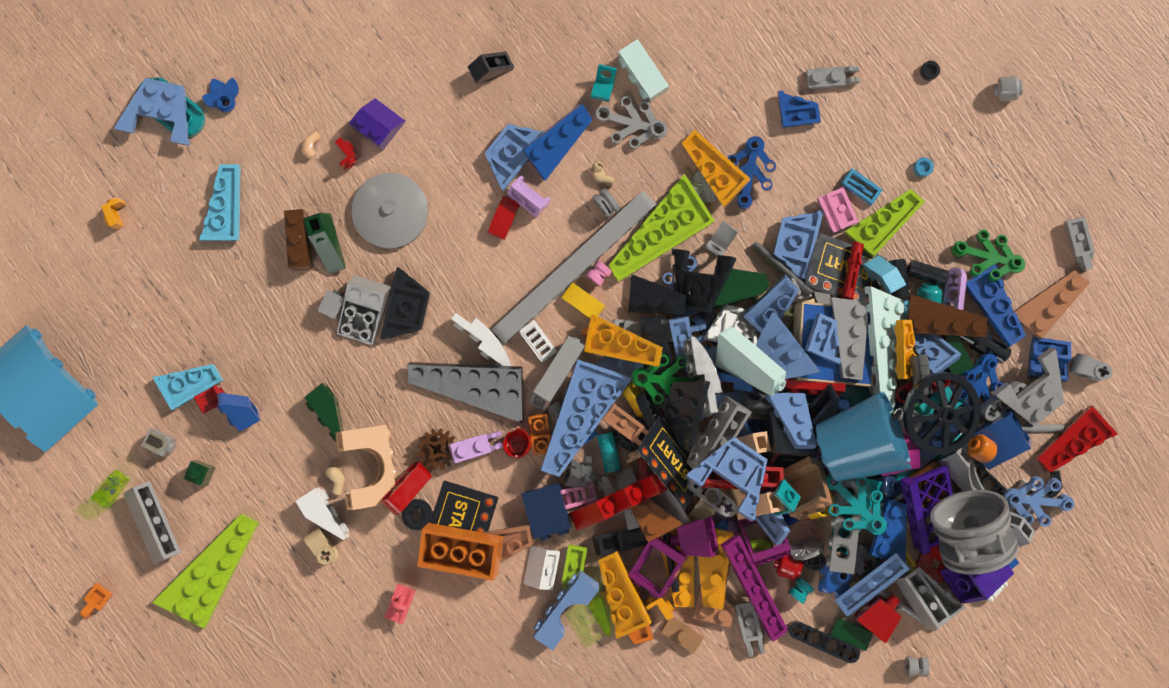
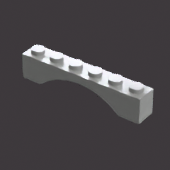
(963, 472)

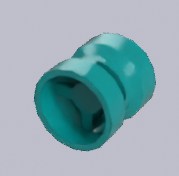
(804, 587)

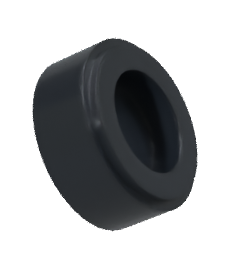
(930, 70)

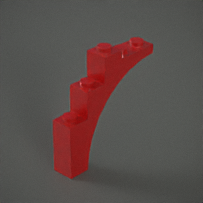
(617, 501)

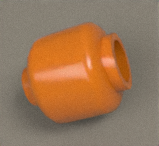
(982, 448)

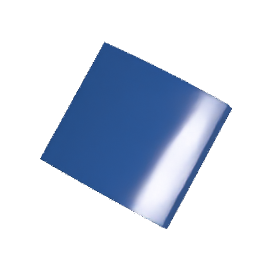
(1040, 346)
(738, 383)

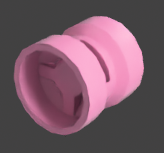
(598, 273)

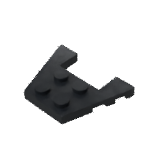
(700, 288)

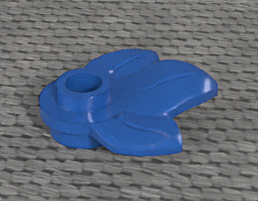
(220, 93)
(833, 582)

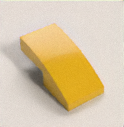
(582, 301)

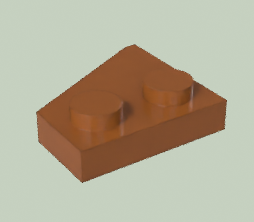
(653, 520)

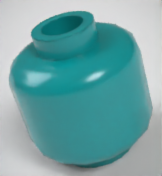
(930, 292)

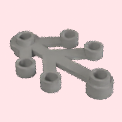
(634, 123)

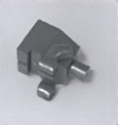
(580, 474)

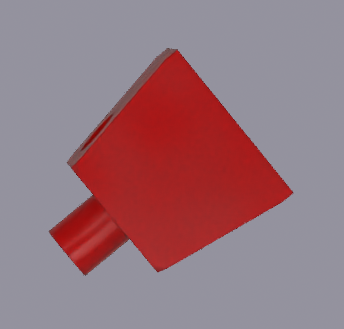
(880, 616)

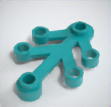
(859, 507)

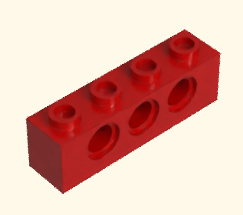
(771, 480)

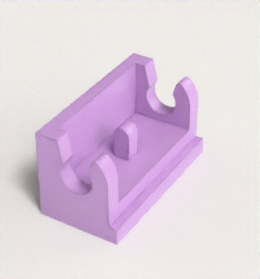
(527, 197)

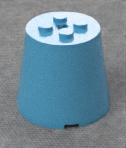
(863, 441)

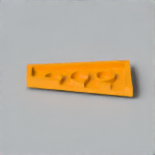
(719, 172)
(613, 341)
(715, 573)
(685, 596)
(625, 604)

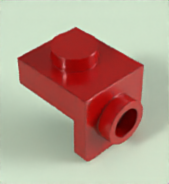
(347, 148)
(208, 399)

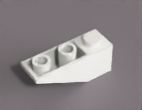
(318, 510)

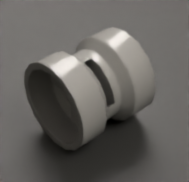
(916, 666)

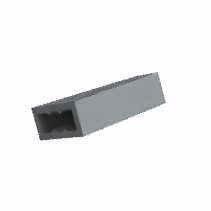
(556, 373)

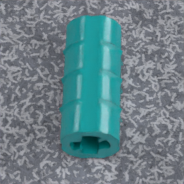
(609, 452)

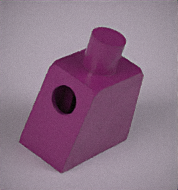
(697, 538)

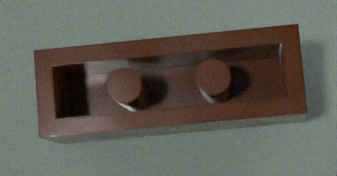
(297, 240)

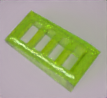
(597, 609)

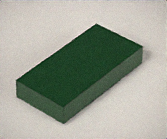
(851, 633)

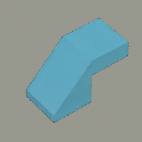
(885, 272)

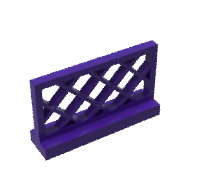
(914, 508)

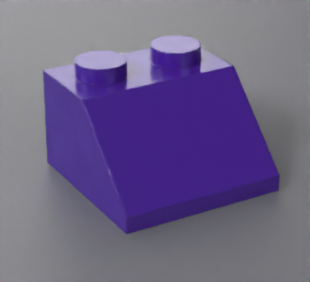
(377, 123)

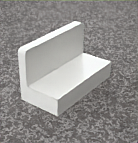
(541, 568)

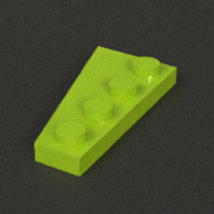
(885, 222)

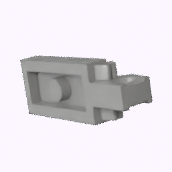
(1080, 242)

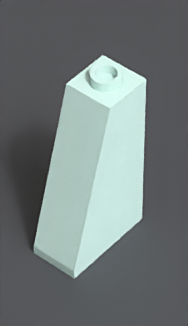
(748, 362)

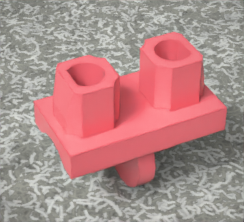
(400, 604)

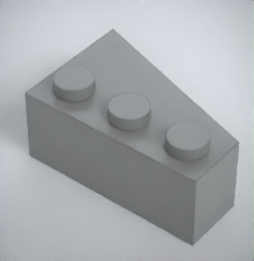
(928, 599)

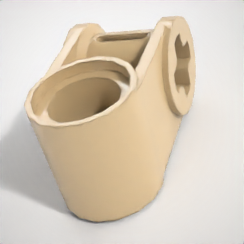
(319, 544)

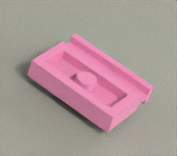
(837, 210)

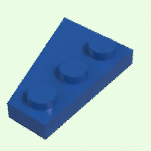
(894, 537)

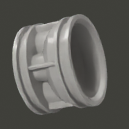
(974, 532)

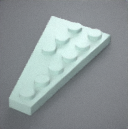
(884, 312)

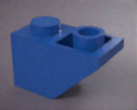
(239, 410)

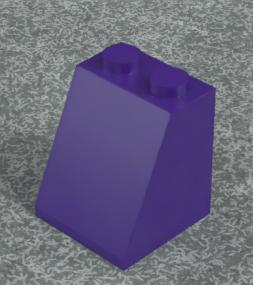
(975, 587)

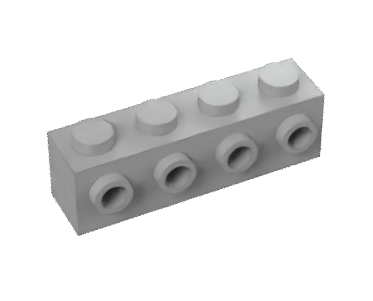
(721, 429)
(151, 522)

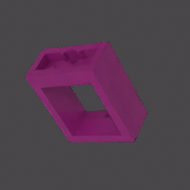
(666, 548)
(766, 555)

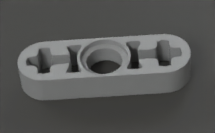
(995, 403)
(719, 508)

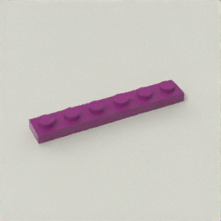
(754, 587)

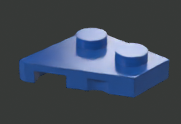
(797, 111)

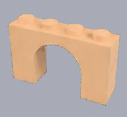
(376, 442)
(768, 502)

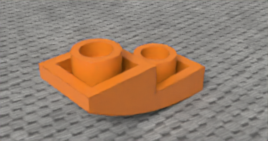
(539, 433)

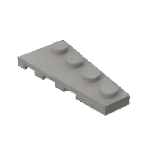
(851, 331)

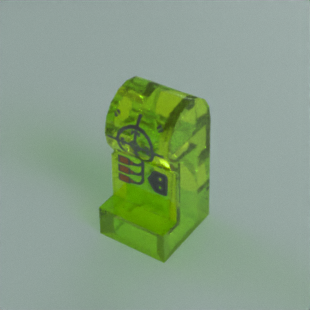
(111, 489)

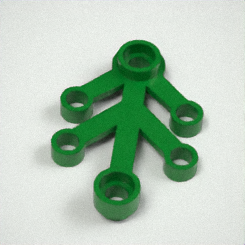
(991, 256)
(663, 379)

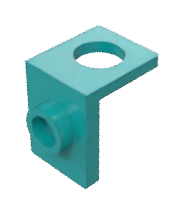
(603, 85)
(787, 497)

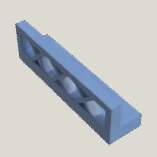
(872, 584)

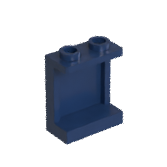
(546, 511)

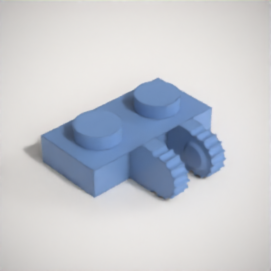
(682, 331)

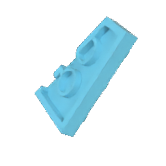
(182, 386)

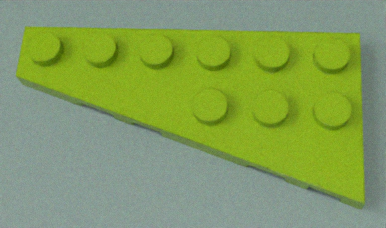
(670, 224)
(204, 581)

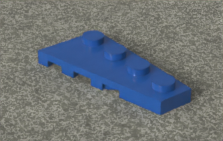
(555, 142)
(996, 306)

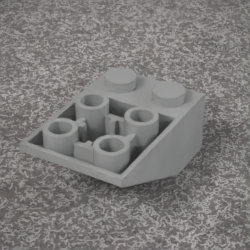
(363, 309)

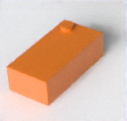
(460, 551)

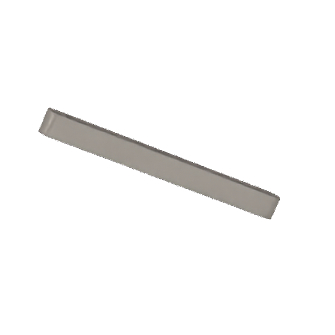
(574, 267)

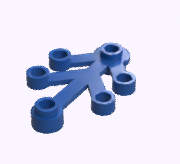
(751, 168)
(986, 368)

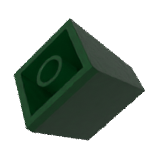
(742, 286)

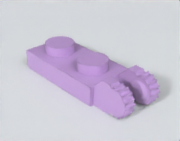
(473, 447)

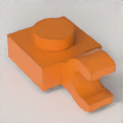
(95, 599)

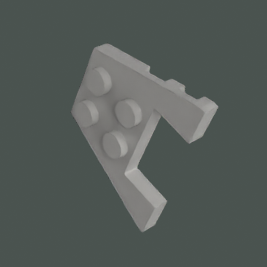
(1039, 397)

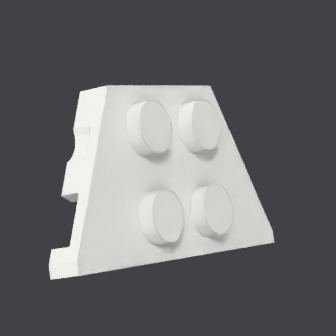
(732, 317)

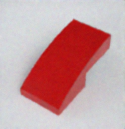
(503, 218)

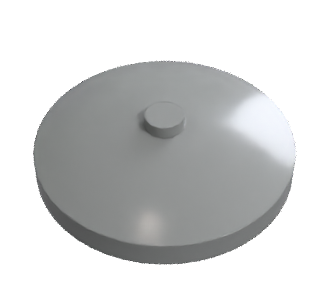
(390, 210)

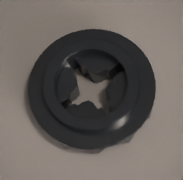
(408, 518)

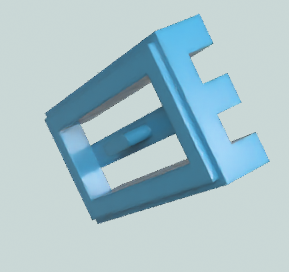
(878, 190)

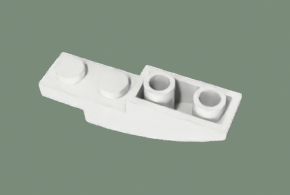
(490, 344)

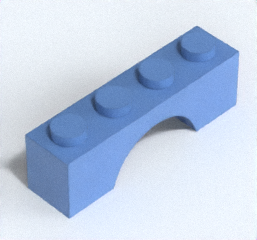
(579, 591)

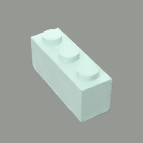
(642, 71)

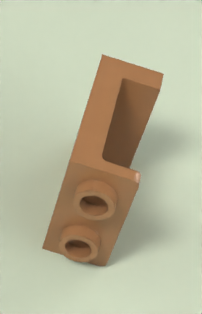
(810, 484)

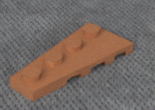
(1046, 309)

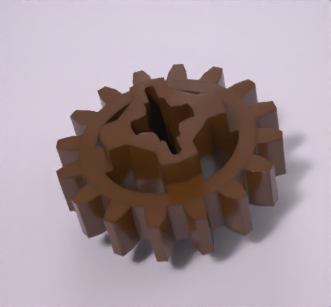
(433, 456)

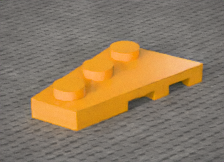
(904, 348)

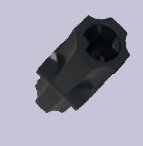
(988, 345)

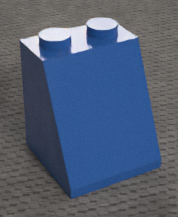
(1008, 436)

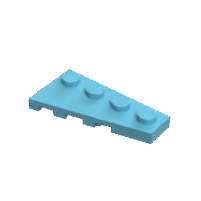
(224, 206)

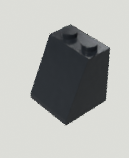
(782, 450)

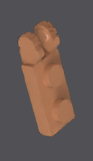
(624, 424)

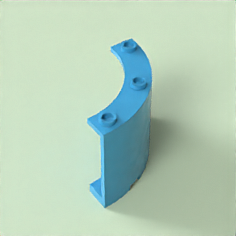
(39, 391)

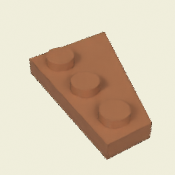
(514, 539)

